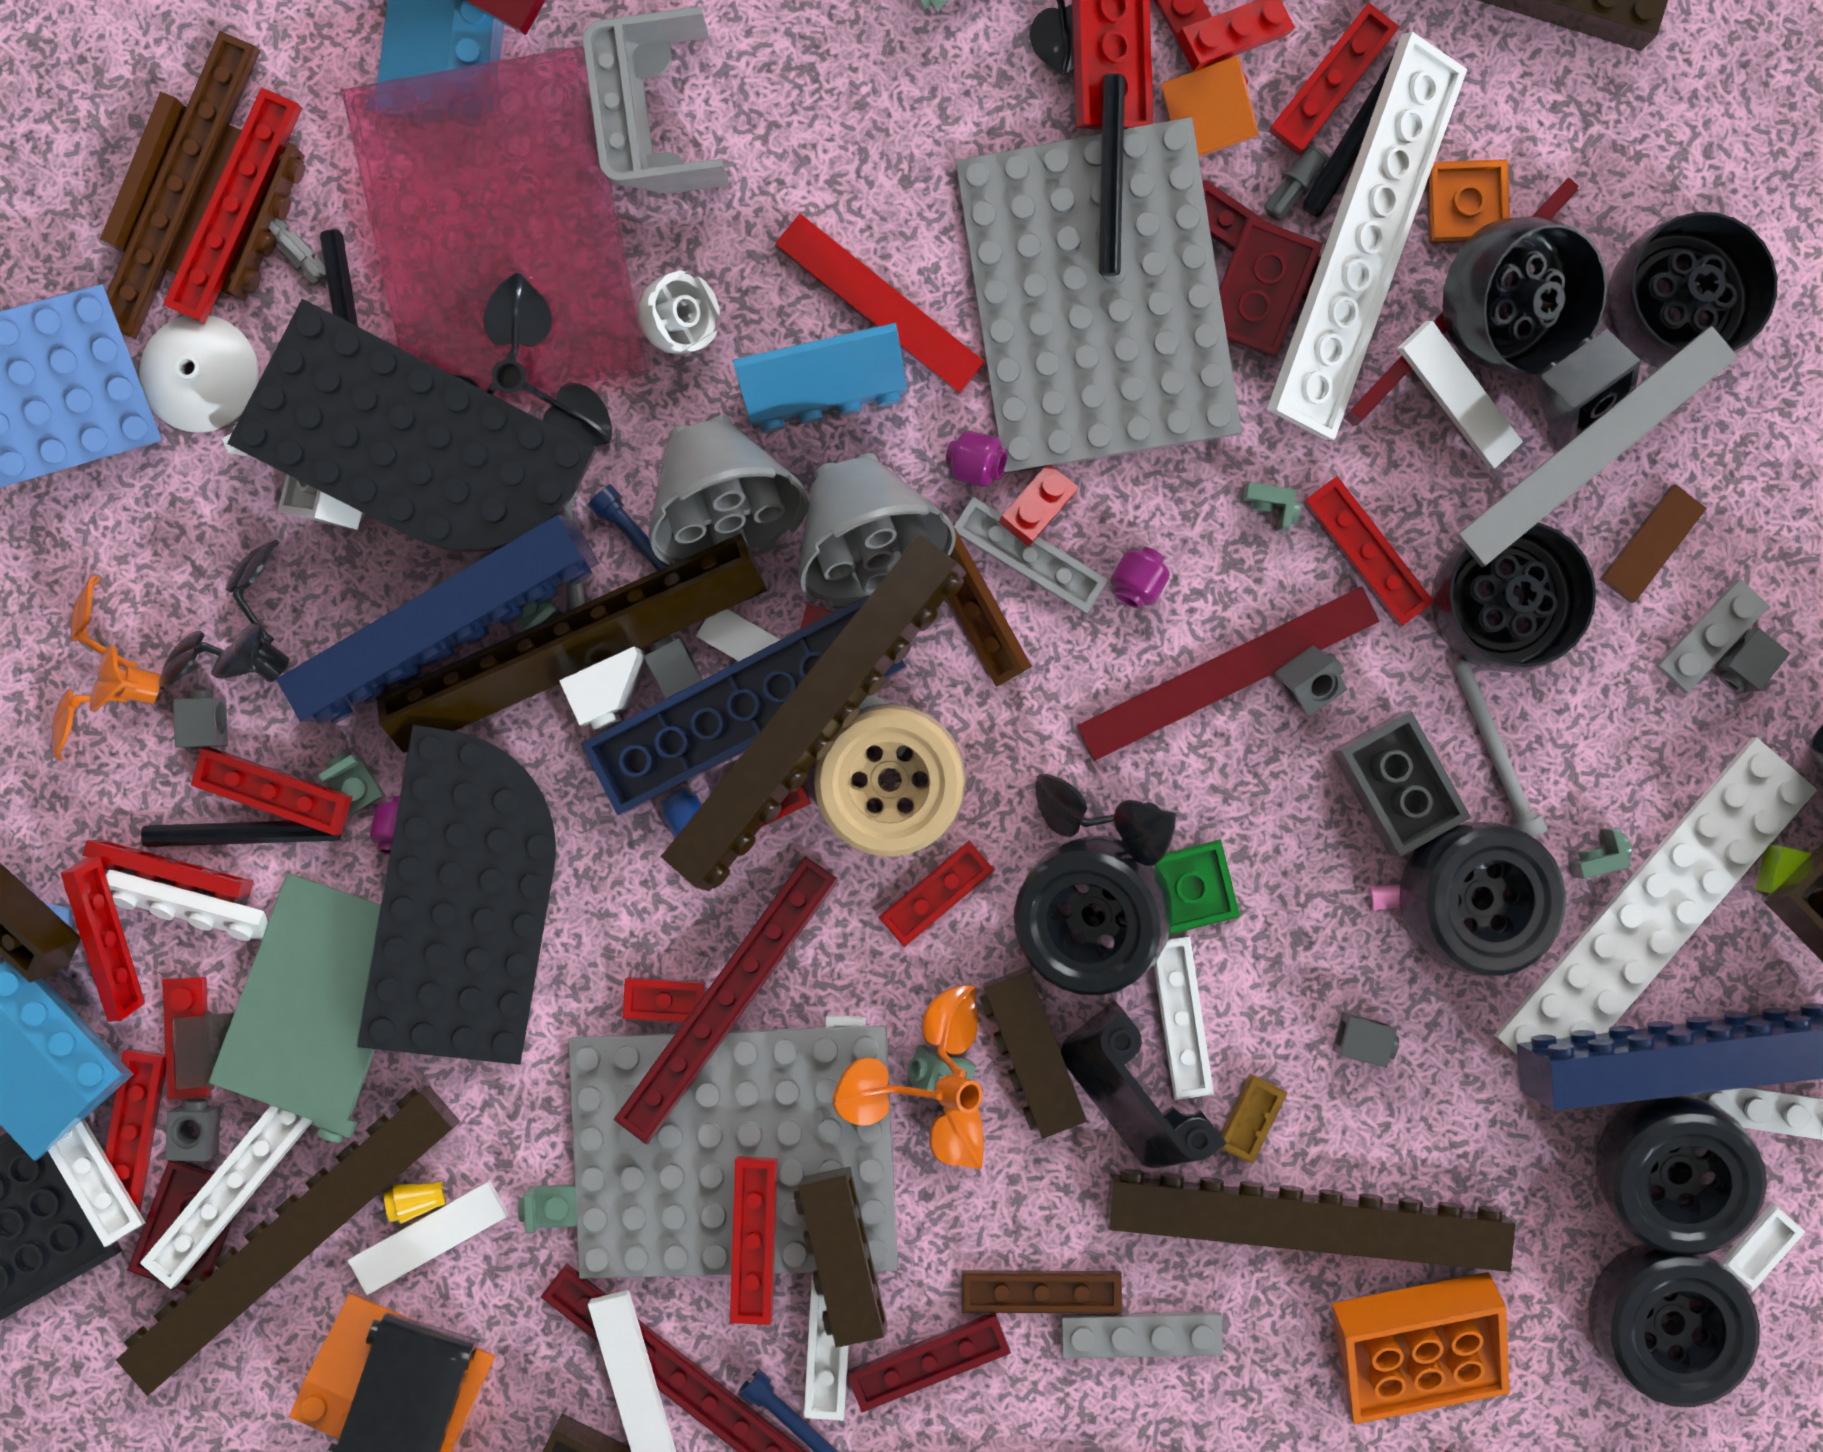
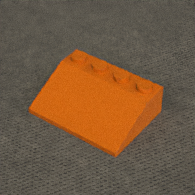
(1423, 1347)
(339, 1366)

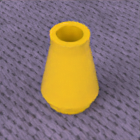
(411, 1200)

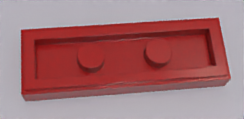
(936, 893)

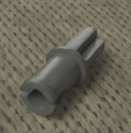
(1296, 182)

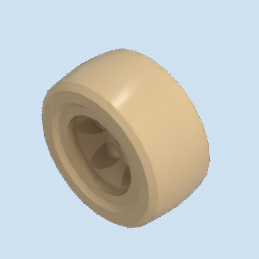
(890, 830)

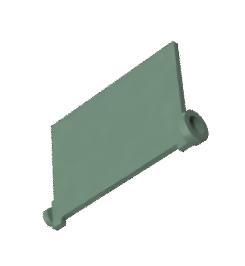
(304, 1008)

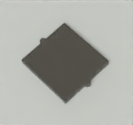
(197, 1047)

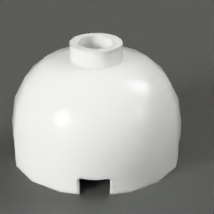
(678, 313)

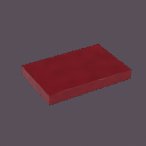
(1265, 284)
(175, 1192)

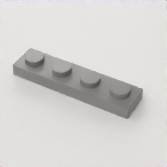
(1039, 562)
(1142, 1335)

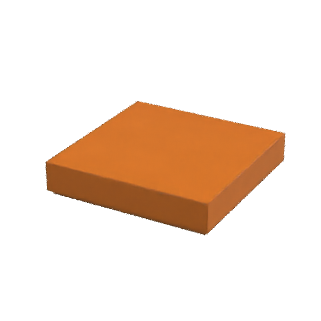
(1216, 102)
(1466, 198)

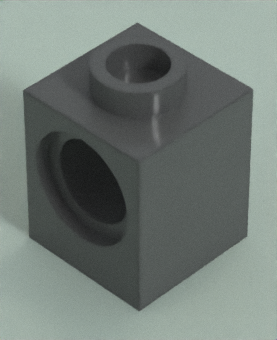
(1751, 661)
(672, 666)
(1312, 680)
(200, 720)
(1366, 1040)
(181, 1143)

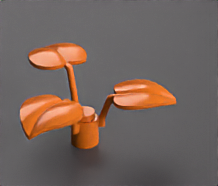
(127, 682)
(953, 1136)

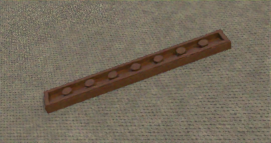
(180, 180)

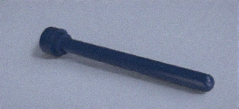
(608, 504)
(761, 1393)

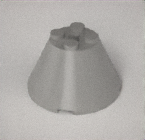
(721, 486)
(860, 528)

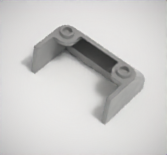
(617, 60)

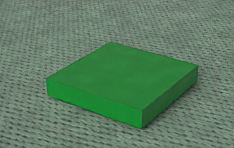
(1199, 886)

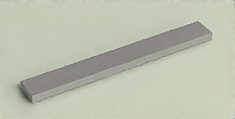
(1596, 446)

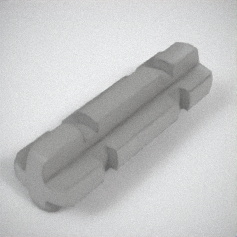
(298, 251)

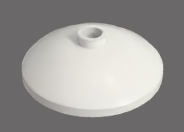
(218, 386)

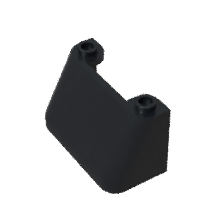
(1097, 1061)
(406, 1387)

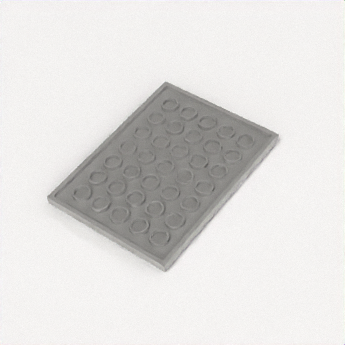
(1085, 357)
(759, 1095)

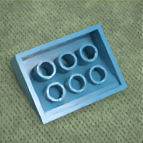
(436, 37)
(822, 378)
(49, 1064)

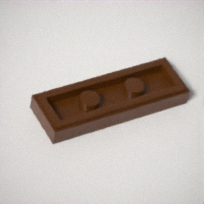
(1653, 543)

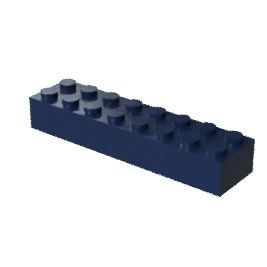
(439, 621)
(709, 718)
(1673, 1058)

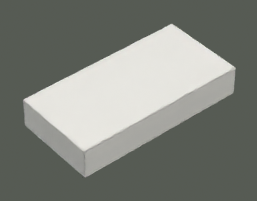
(1762, 1247)

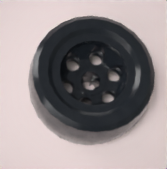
(1722, 258)
(1556, 301)
(1561, 583)
(1115, 885)
(1439, 898)
(1665, 1131)
(1632, 1301)

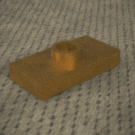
(1252, 1117)

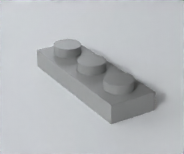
(1712, 635)

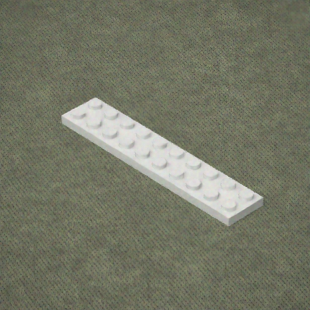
(1367, 237)
(1664, 899)

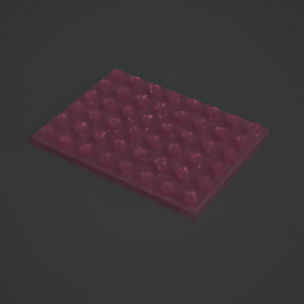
(487, 181)

